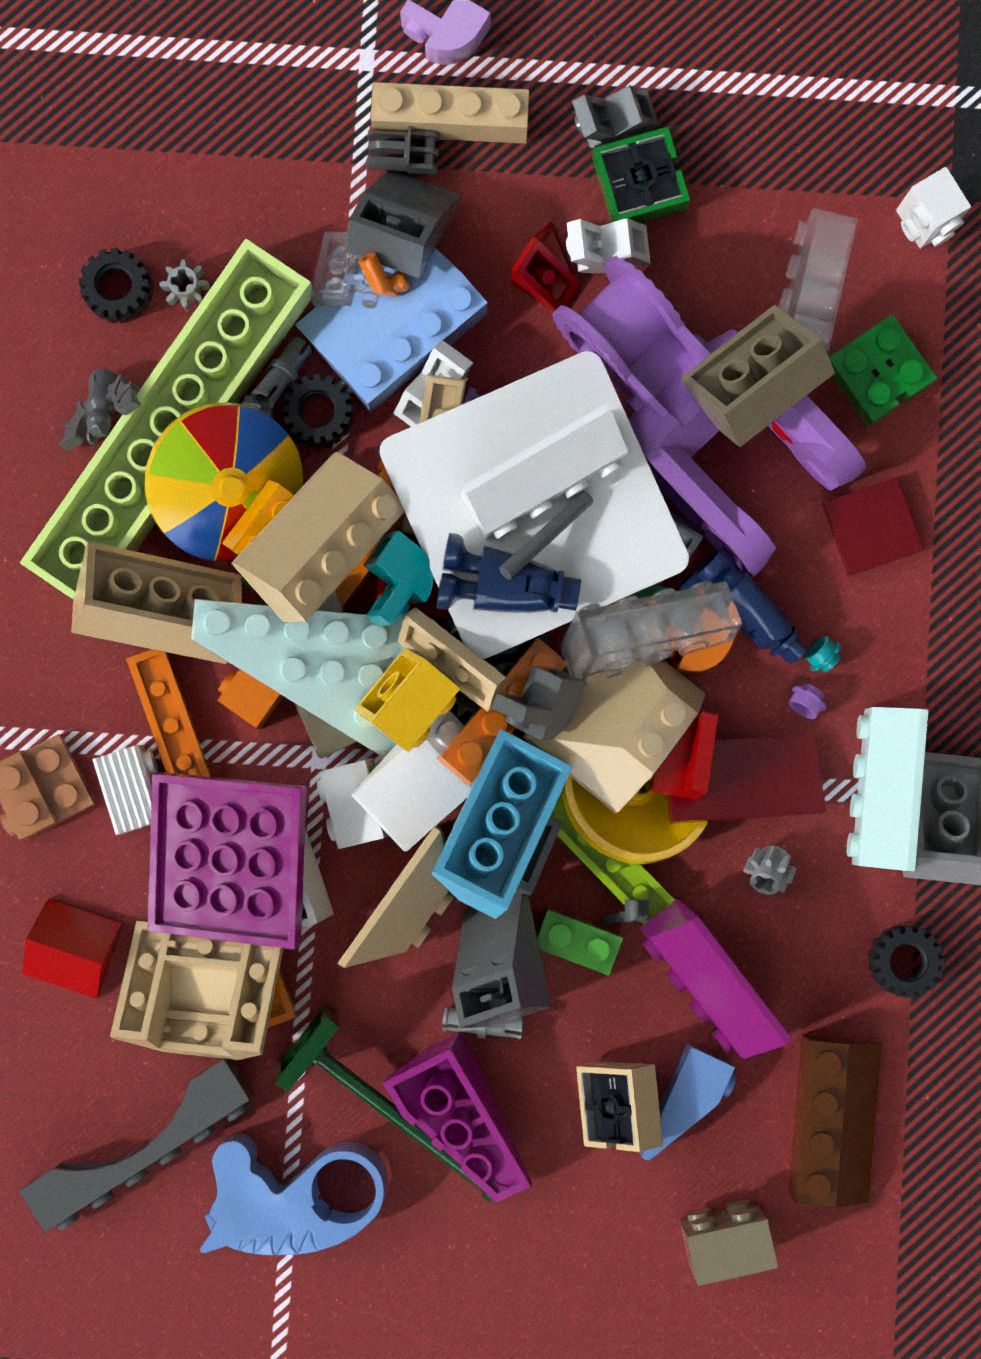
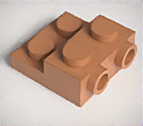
(41, 788)

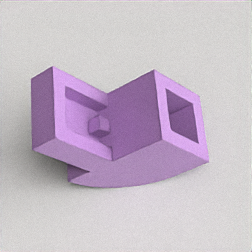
(449, 37)

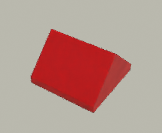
(70, 947)

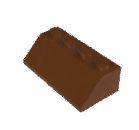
(834, 1121)

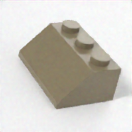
(758, 374)

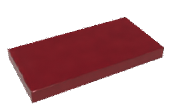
(757, 781)

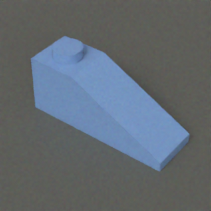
(692, 1093)

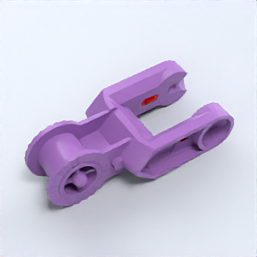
(645, 356)

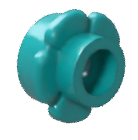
(823, 654)

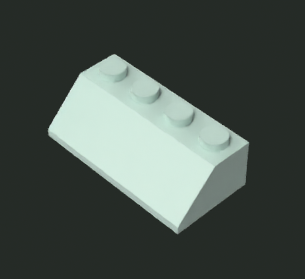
(888, 788)

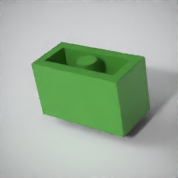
(578, 941)

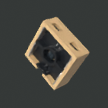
(619, 1106)

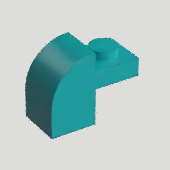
(405, 572)

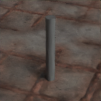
(546, 535)

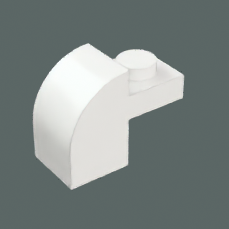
(595, 244)
(442, 362)

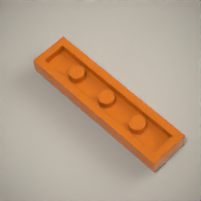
(474, 740)

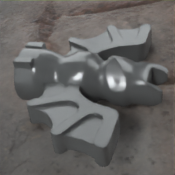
(105, 395)

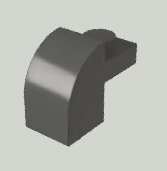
(615, 117)
(545, 705)

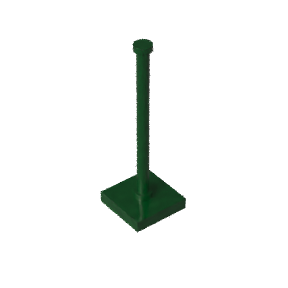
(311, 1050)

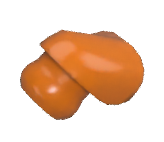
(380, 280)

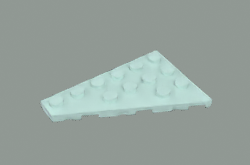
(314, 663)

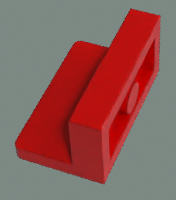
(688, 765)

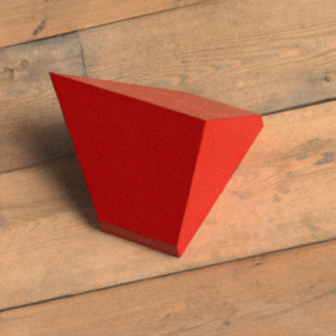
(545, 270)

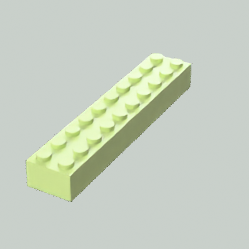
(206, 364)

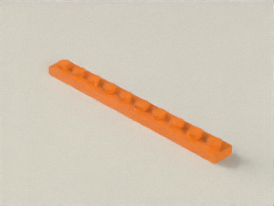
(183, 753)

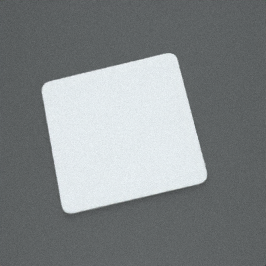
(613, 546)

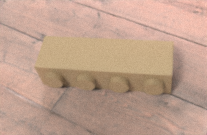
(452, 111)

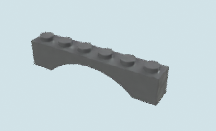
(71, 1186)

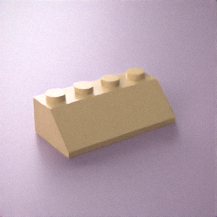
(318, 538)
(146, 599)

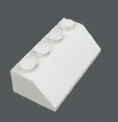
(545, 472)

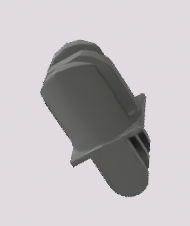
(395, 151)

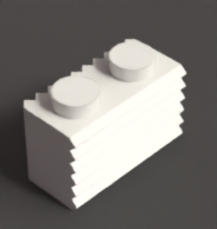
(127, 786)

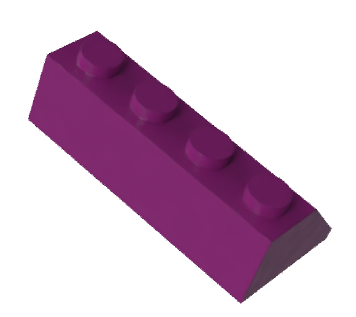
(713, 982)

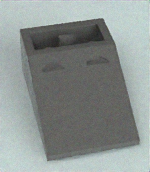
(401, 221)
(499, 967)

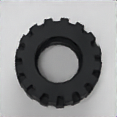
(102, 266)
(310, 388)
(931, 961)

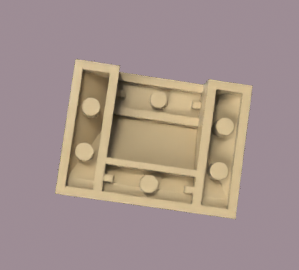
(625, 729)
(404, 909)
(196, 995)

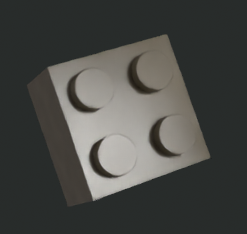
(728, 1242)

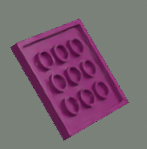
(227, 859)

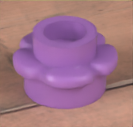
(807, 701)

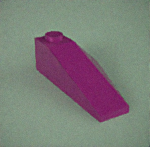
(454, 1106)

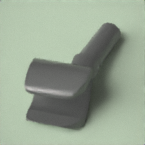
(634, 911)

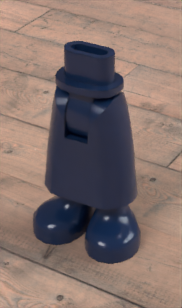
(529, 591)
(760, 616)

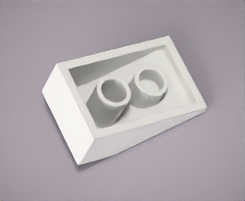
(414, 789)

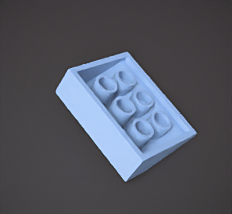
(390, 344)

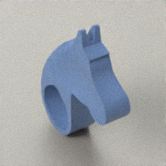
(275, 1218)

